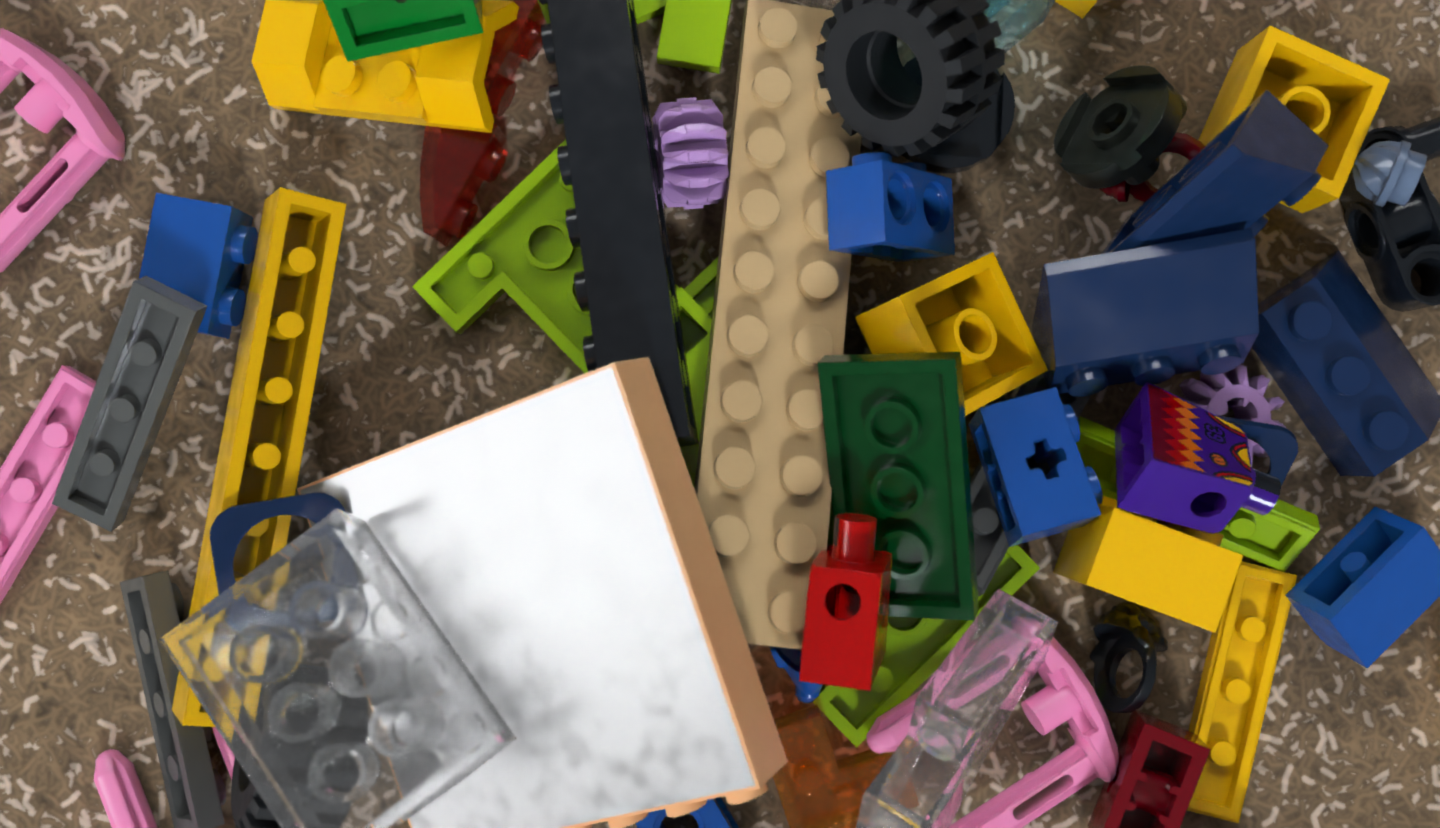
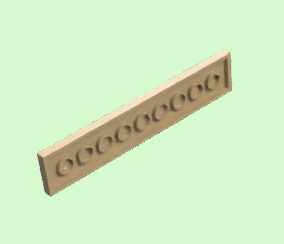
(771, 324)

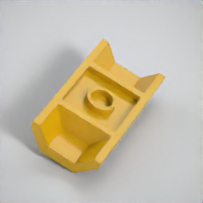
(425, 85)

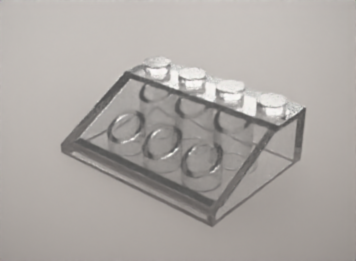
(336, 684)

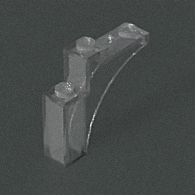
(959, 717)

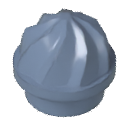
(1388, 172)

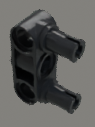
(1397, 236)

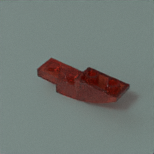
(460, 160)

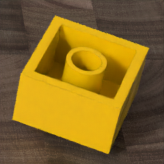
(1317, 86)
(967, 314)
(1152, 564)

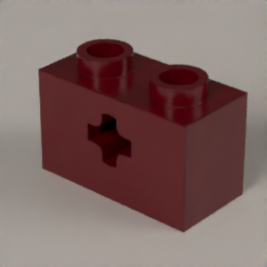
(1153, 776)

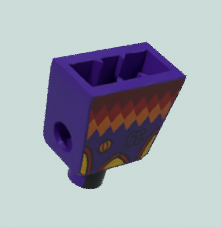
(1186, 464)

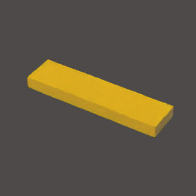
(1238, 686)

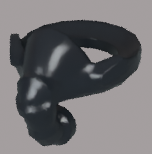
(1118, 633)

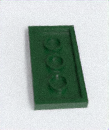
(904, 459)

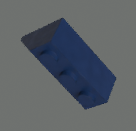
(1231, 181)
(1148, 313)
(1345, 369)

